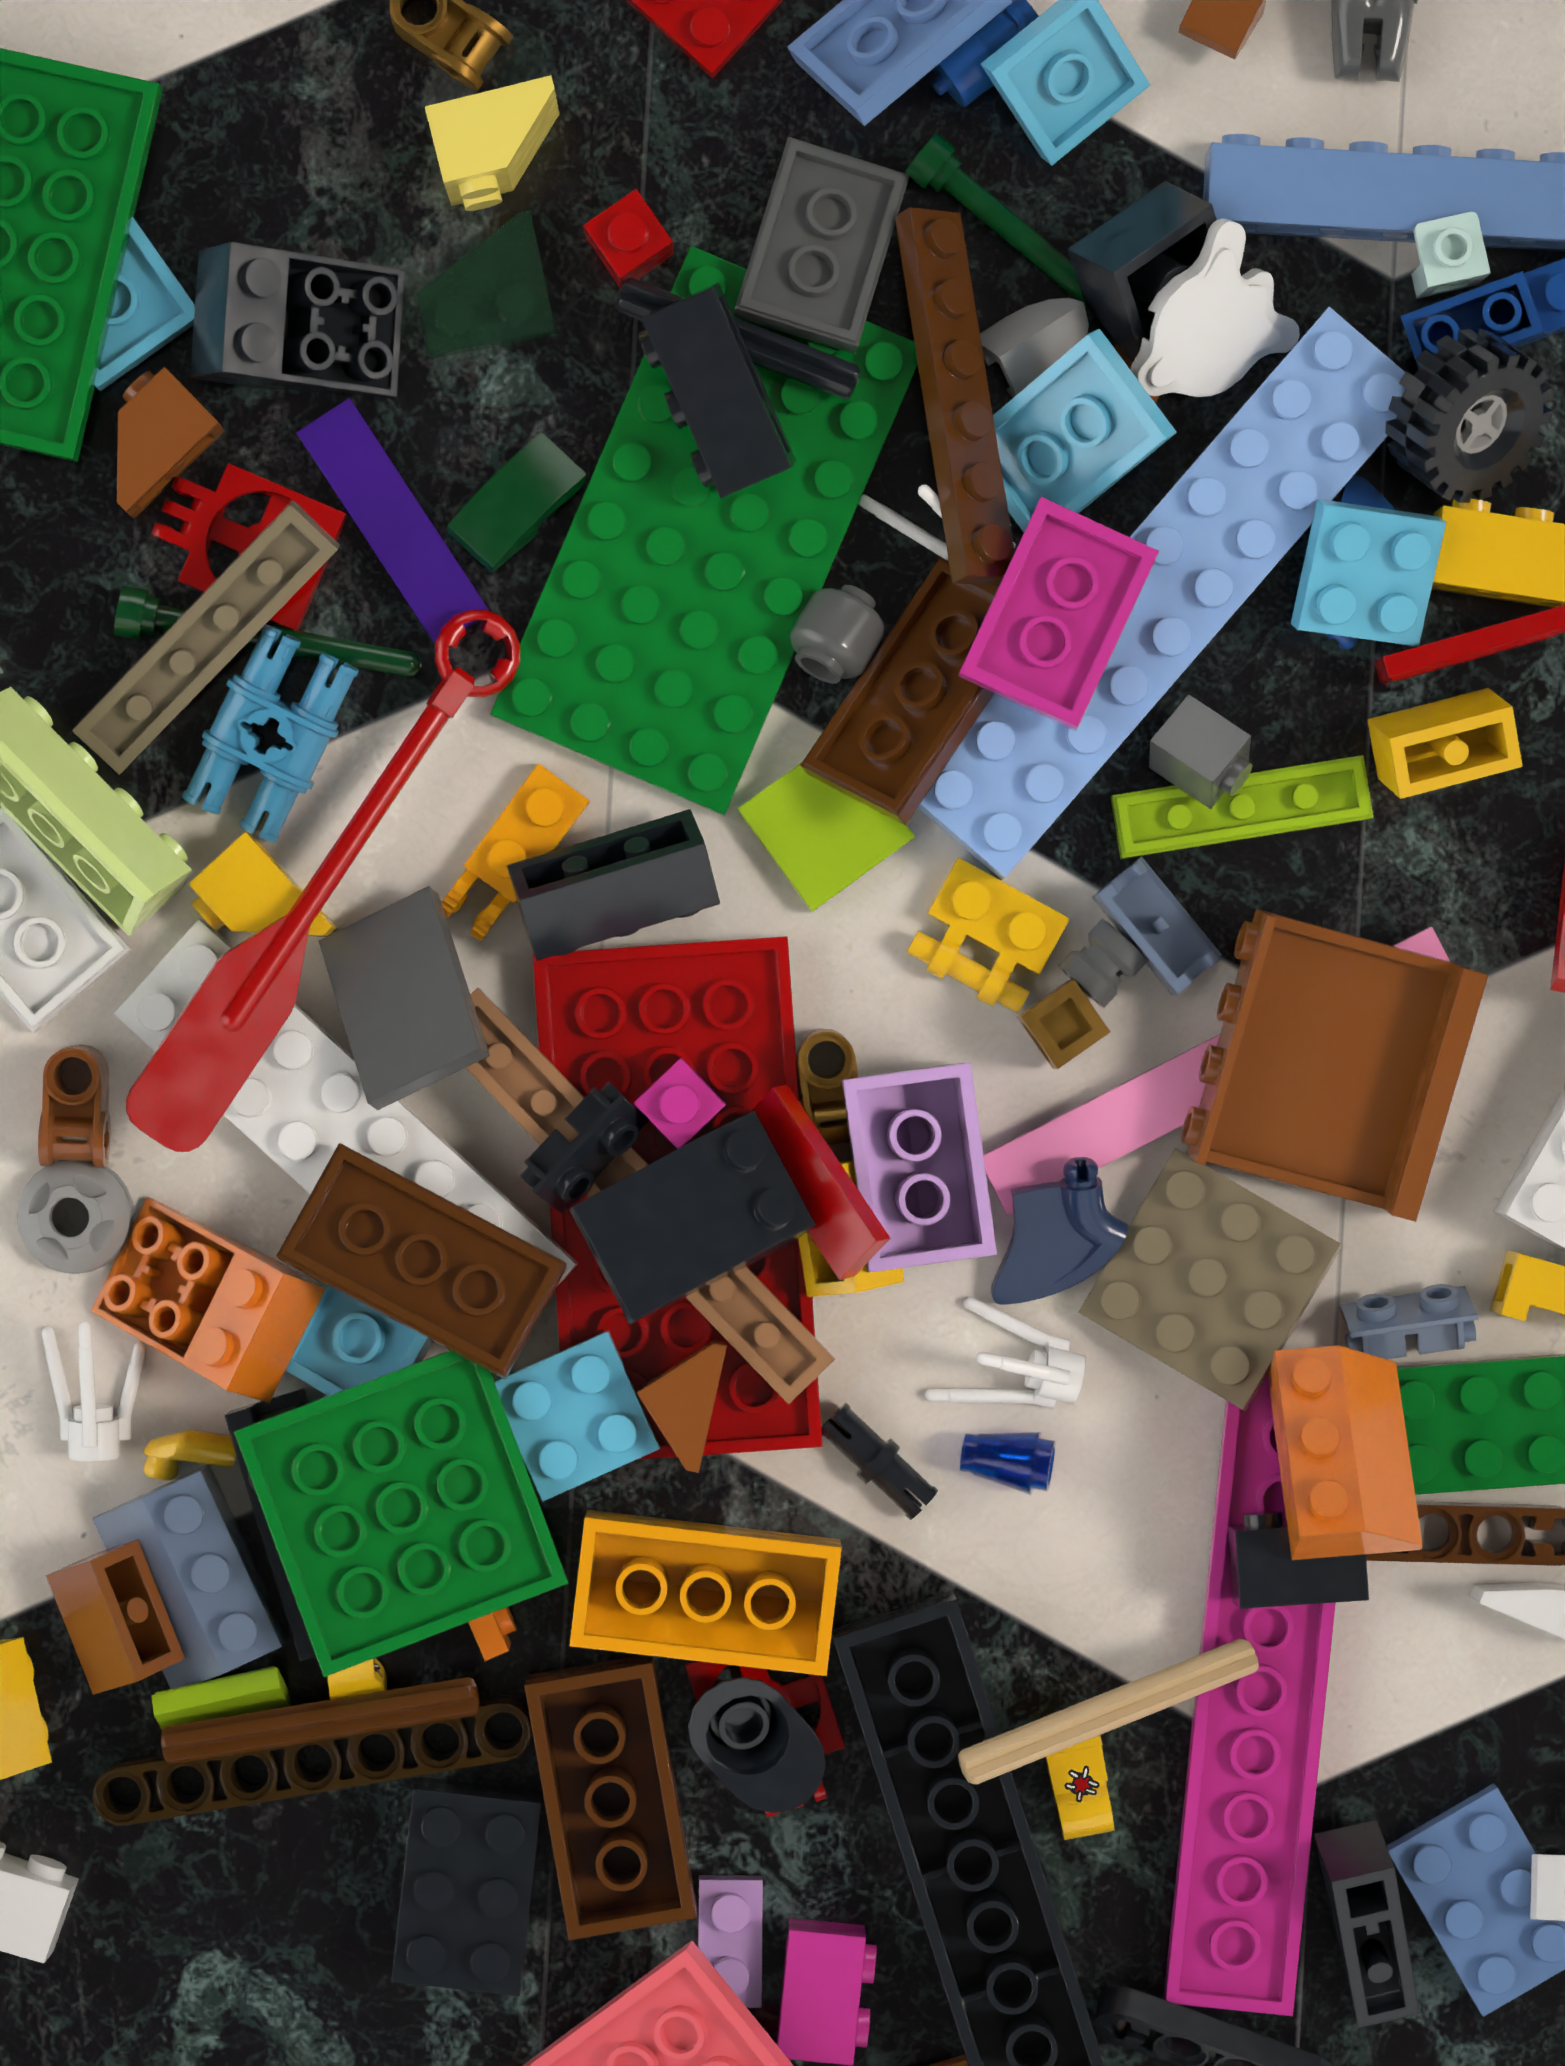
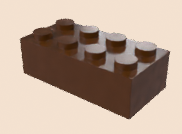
(611, 1796)

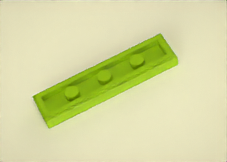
(1263, 806)

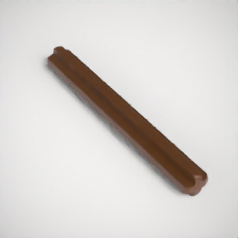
(320, 1720)

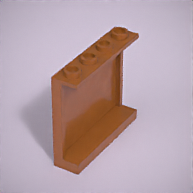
(1334, 1063)

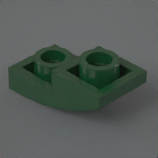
(515, 502)

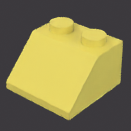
(490, 139)

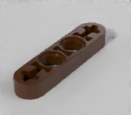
(1462, 1539)

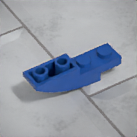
(1514, 308)

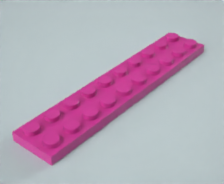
(1249, 1765)

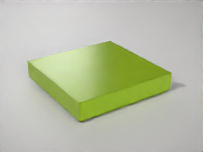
(820, 834)

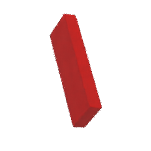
(1471, 645)
(844, 1222)

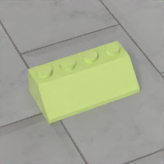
(83, 821)

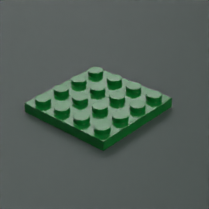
(400, 1509)

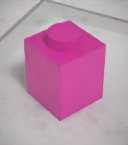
(680, 1103)

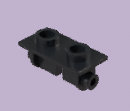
(566, 1170)

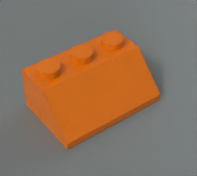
(1342, 1453)

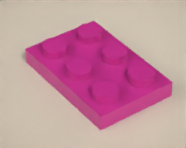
(1058, 613)

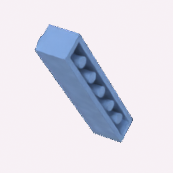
(1384, 194)

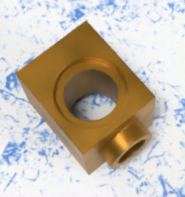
(1063, 1024)

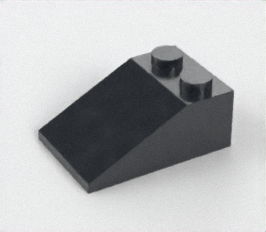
(692, 1217)

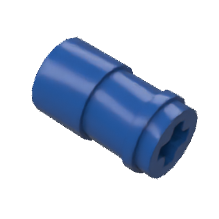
(962, 70)

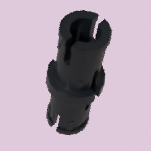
(878, 1461)

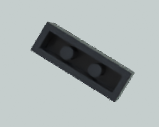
(716, 391)
(614, 884)

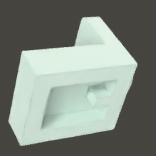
(1449, 255)

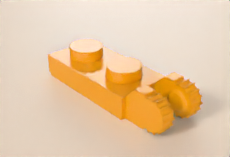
(527, 828)

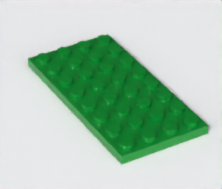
(681, 604)

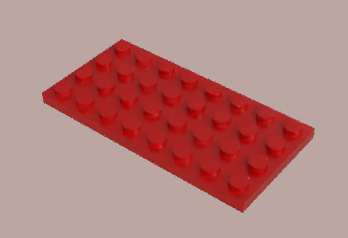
(627, 1023)

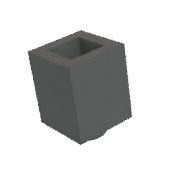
(1201, 752)

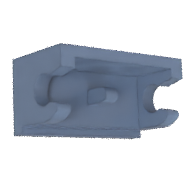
(1157, 926)

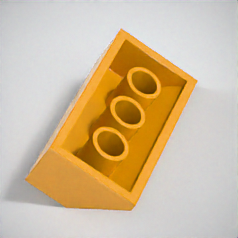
(706, 1592)

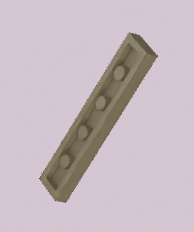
(206, 637)

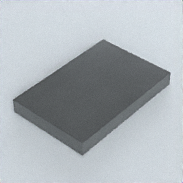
(821, 245)
(403, 998)

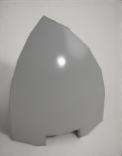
(1034, 339)

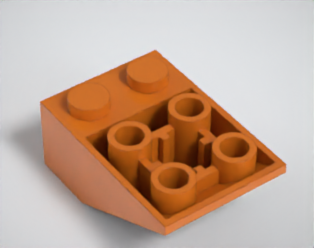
(208, 1301)

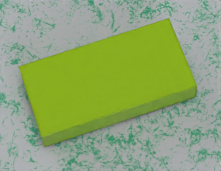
(222, 1697)

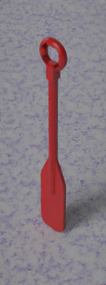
(258, 980)

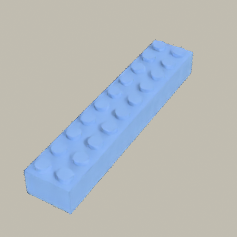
(1215, 545)

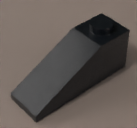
(1368, 1922)

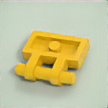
(996, 917)

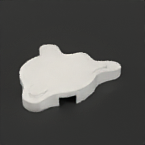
(1212, 322)

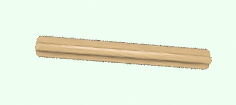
(1108, 1711)

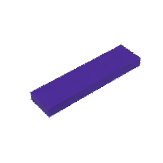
(390, 517)

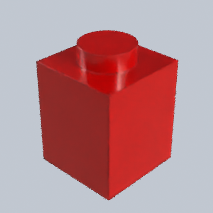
(628, 238)

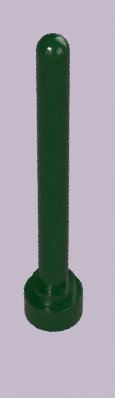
(940, 169)
(143, 614)

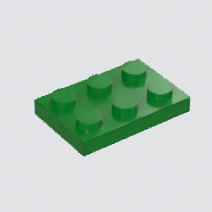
(1485, 1423)

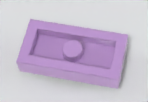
(733, 1931)

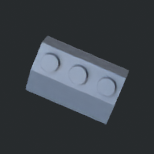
(201, 1574)

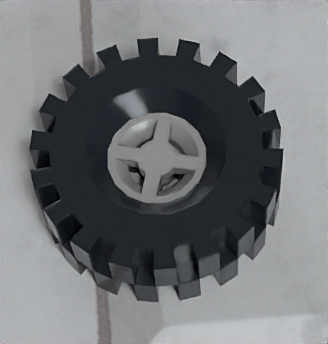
(1469, 415)

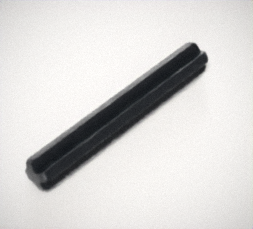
(765, 347)

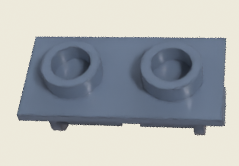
(1437, 1315)

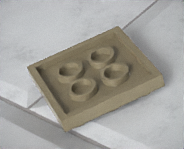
(1210, 1279)

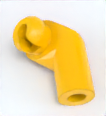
(186, 1446)

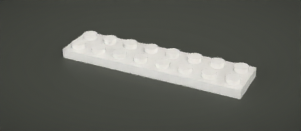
(311, 1099)

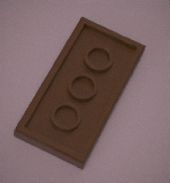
(908, 702)
(422, 1261)

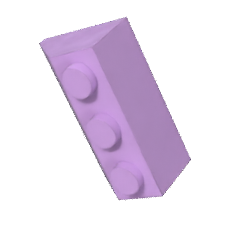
(921, 1164)

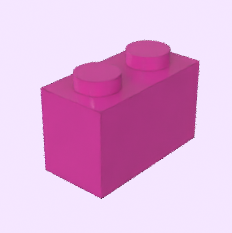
(822, 1991)

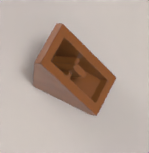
(684, 1401)

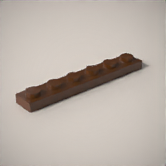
(955, 395)

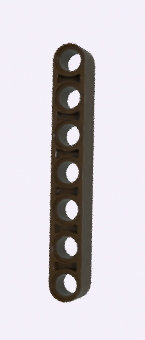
(289, 1779)

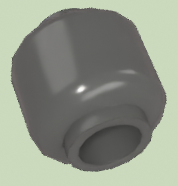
(837, 633)

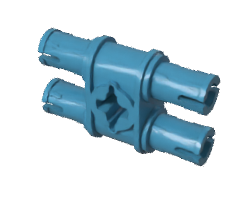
(237, 742)

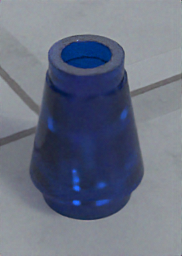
(1010, 1459)

